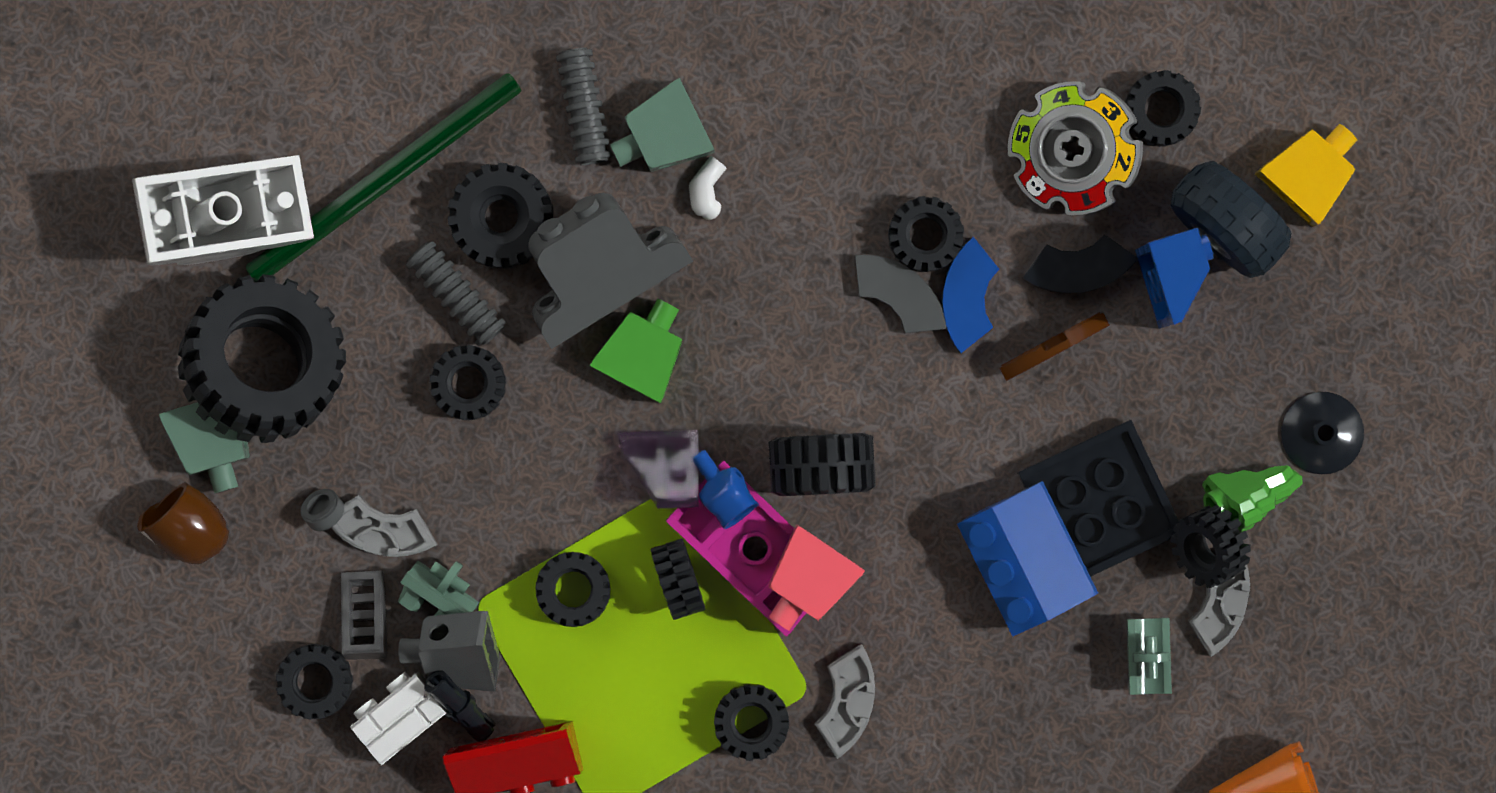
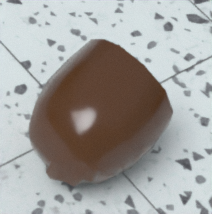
(185, 525)

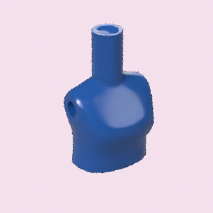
(724, 491)

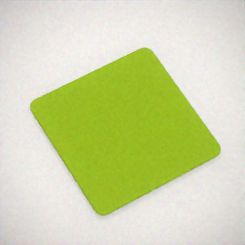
(634, 676)

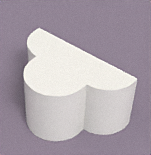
(222, 211)

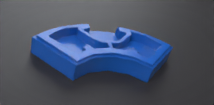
(964, 295)

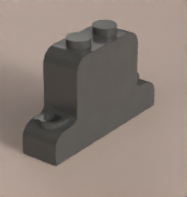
(597, 264)

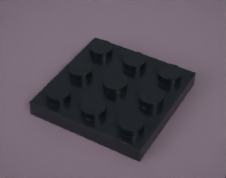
(1107, 497)

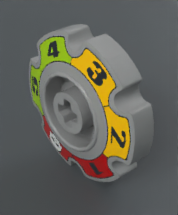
(1047, 166)

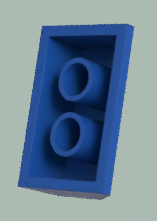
(1174, 273)
(1027, 558)

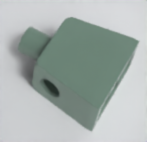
(664, 131)
(203, 447)

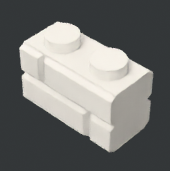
(397, 718)

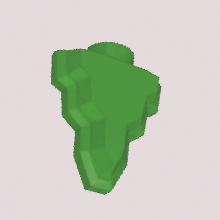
(1250, 493)

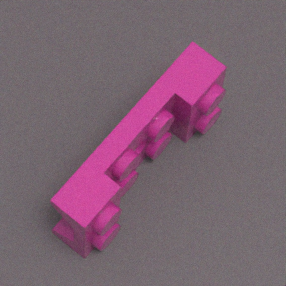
(725, 547)

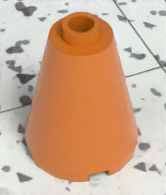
(1274, 774)

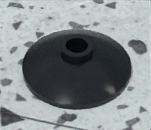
(1301, 436)

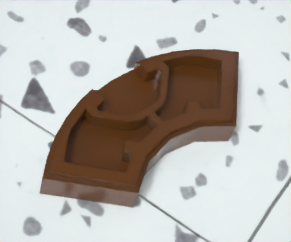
(1054, 345)

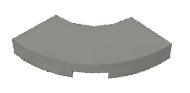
(383, 533)
(1223, 612)
(851, 698)

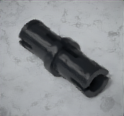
(459, 705)

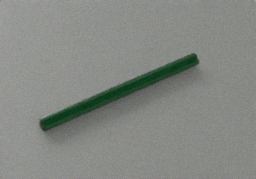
(390, 173)

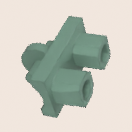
(438, 587)
(1149, 656)

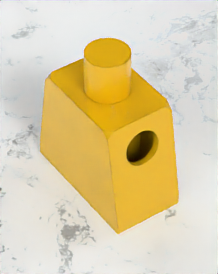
(1311, 173)

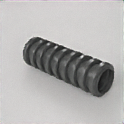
(583, 106)
(455, 293)

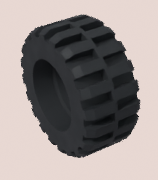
(290, 316)

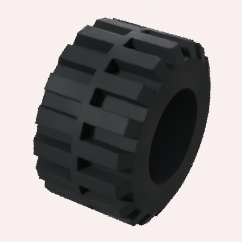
(822, 464)

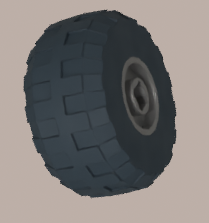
(1234, 218)

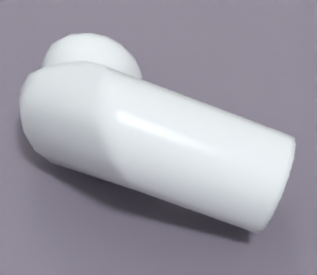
(702, 190)

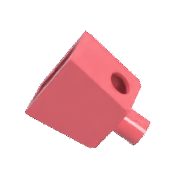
(810, 578)

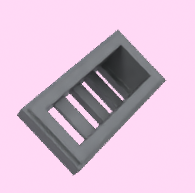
(379, 631)

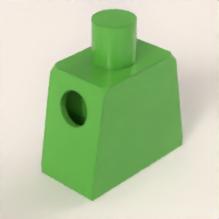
(642, 351)

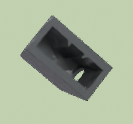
(459, 646)

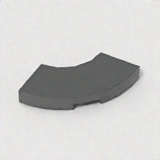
(901, 290)

